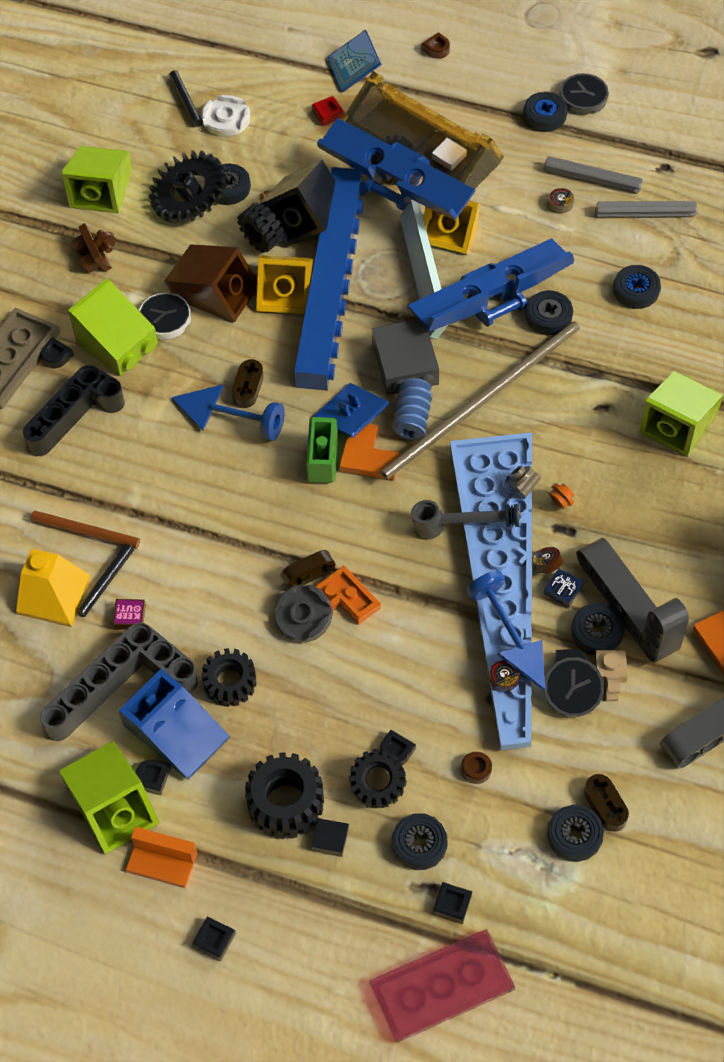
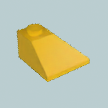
(50, 588)

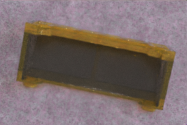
(386, 111)

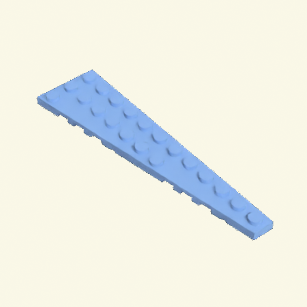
(483, 485)

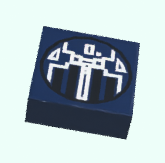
(563, 587)

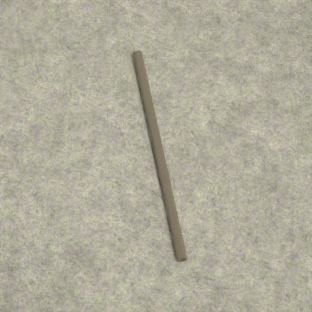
(479, 400)

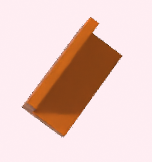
(161, 857)

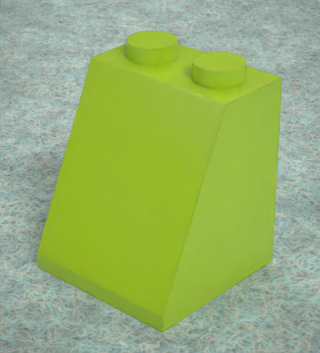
(97, 178)
(112, 328)
(679, 412)
(109, 796)

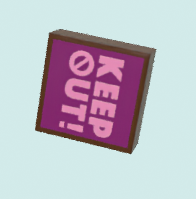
(128, 613)

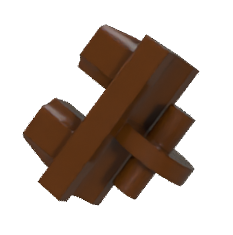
(96, 245)

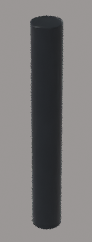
(185, 98)
(103, 582)

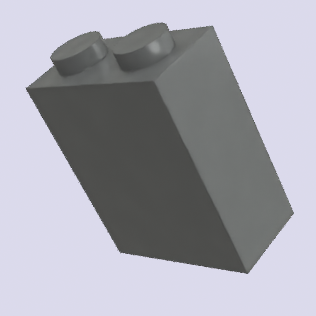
(404, 353)

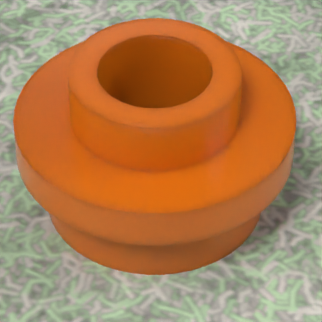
(561, 495)

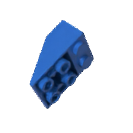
(173, 724)

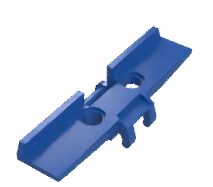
(406, 166)
(530, 269)

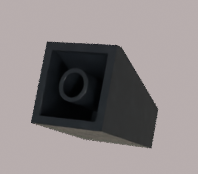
(302, 202)

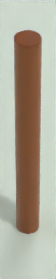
(85, 529)

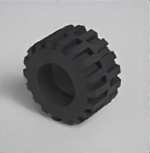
(282, 772)

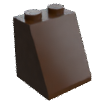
(213, 280)

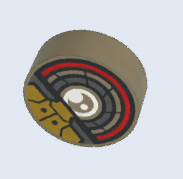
(561, 200)

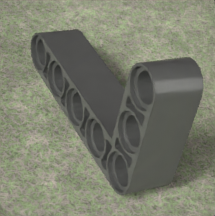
(655, 629)
(115, 675)
(696, 736)

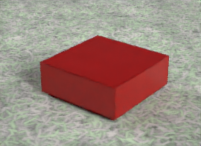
(327, 110)

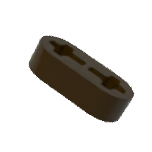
(242, 382)
(308, 569)
(612, 799)

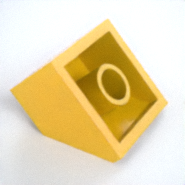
(283, 283)

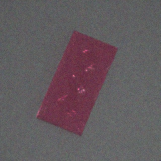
(441, 985)

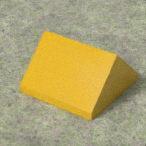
(451, 233)

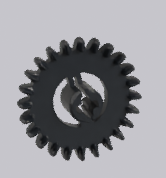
(182, 178)

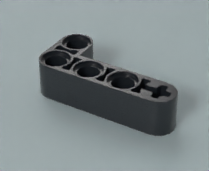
(82, 391)

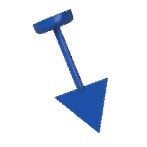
(201, 403)
(524, 658)

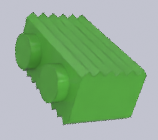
(322, 450)

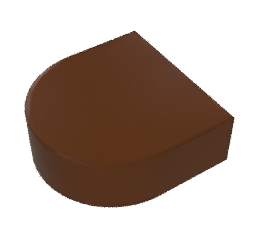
(436, 46)

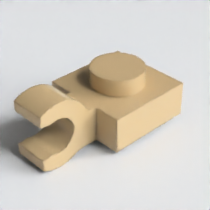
(613, 669)

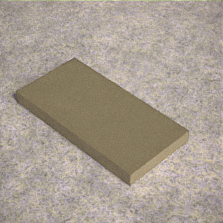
(20, 349)

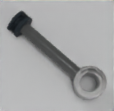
(434, 526)

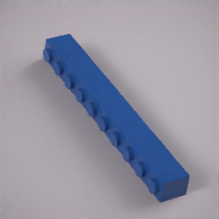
(330, 283)

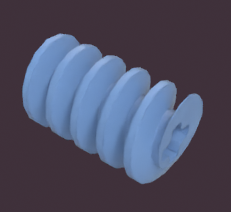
(412, 409)

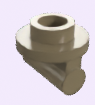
(523, 480)

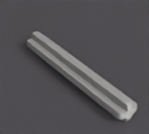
(593, 174)
(645, 208)

